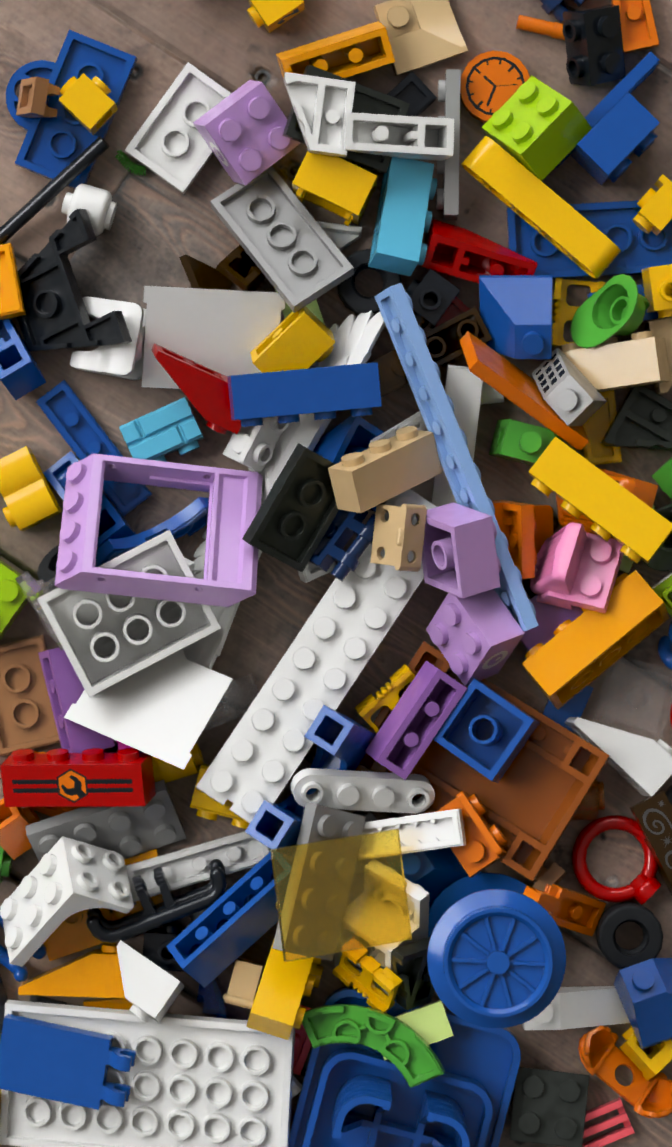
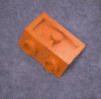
(483, 842)

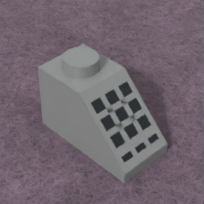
(567, 389)

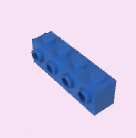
(304, 392)
(228, 925)

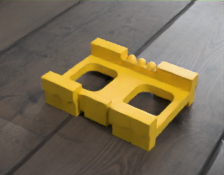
(563, 311)
(387, 696)
(366, 979)

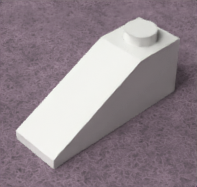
(399, 136)
(636, 758)
(580, 1009)

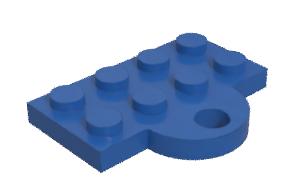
(59, 140)

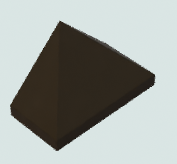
(241, 270)
(204, 276)

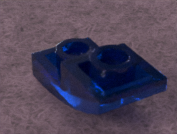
(212, 999)

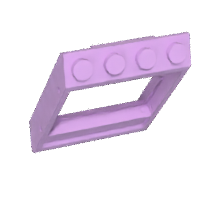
(228, 561)

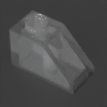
(234, 701)

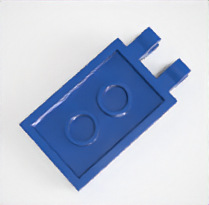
(61, 1063)

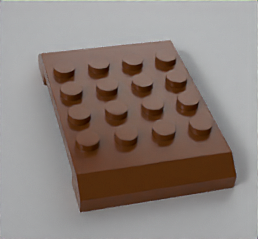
(534, 795)

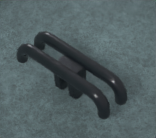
(160, 914)

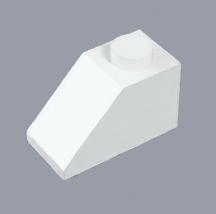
(146, 984)

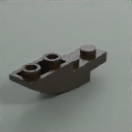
(442, 344)

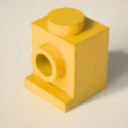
(656, 207)
(649, 1064)

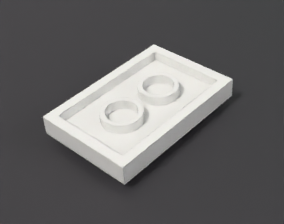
(168, 138)

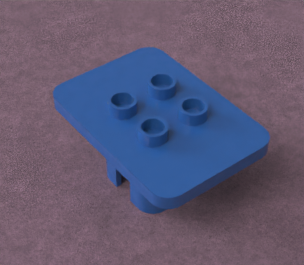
(365, 1101)

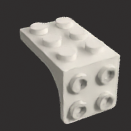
(63, 883)

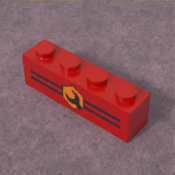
(78, 778)

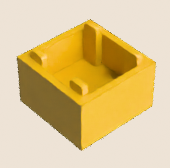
(335, 186)

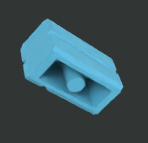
(163, 432)

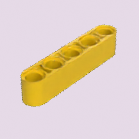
(541, 207)

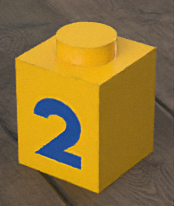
(273, 12)

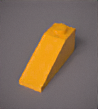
(86, 976)

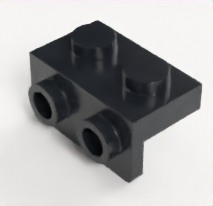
(594, 45)

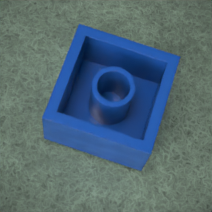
(611, 142)
(486, 731)

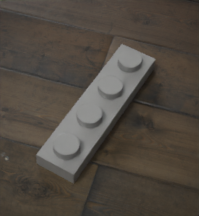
(448, 196)

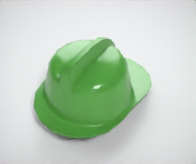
(609, 312)

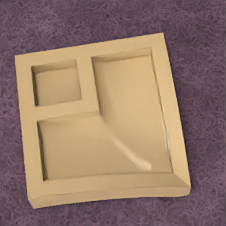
(420, 32)

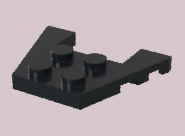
(53, 300)

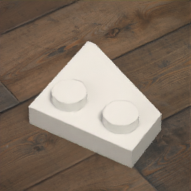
(321, 110)

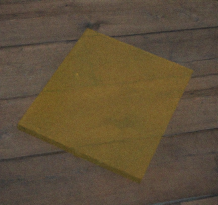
(341, 894)

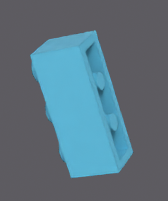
(403, 216)

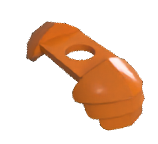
(602, 1058)

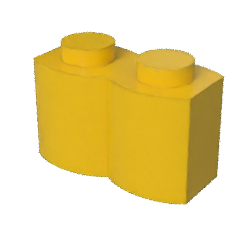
(25, 490)

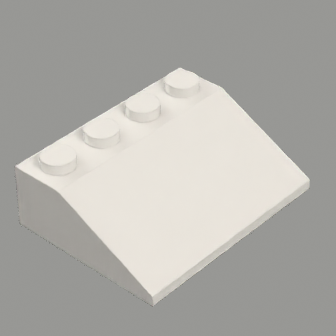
(119, 634)

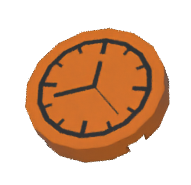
(490, 82)

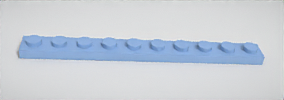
(450, 440)

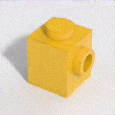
(88, 101)
(658, 289)

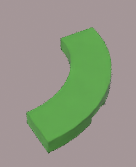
(378, 1031)

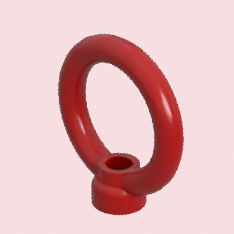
(640, 888)

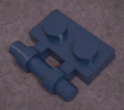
(337, 536)

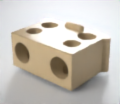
(399, 536)
(243, 983)

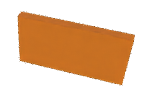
(517, 387)

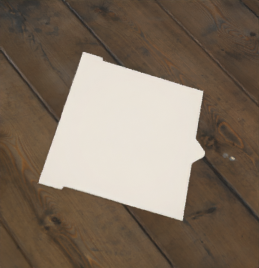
(207, 327)
(156, 708)

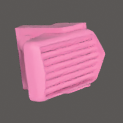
(576, 569)

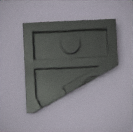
(642, 421)
(411, 966)

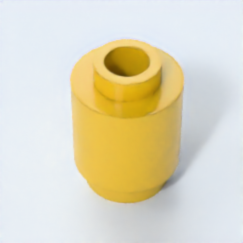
(169, 772)

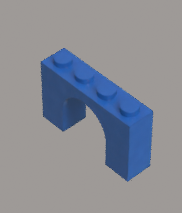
(339, 747)

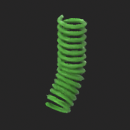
(138, 168)

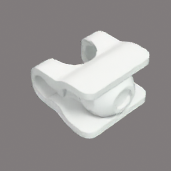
(115, 360)

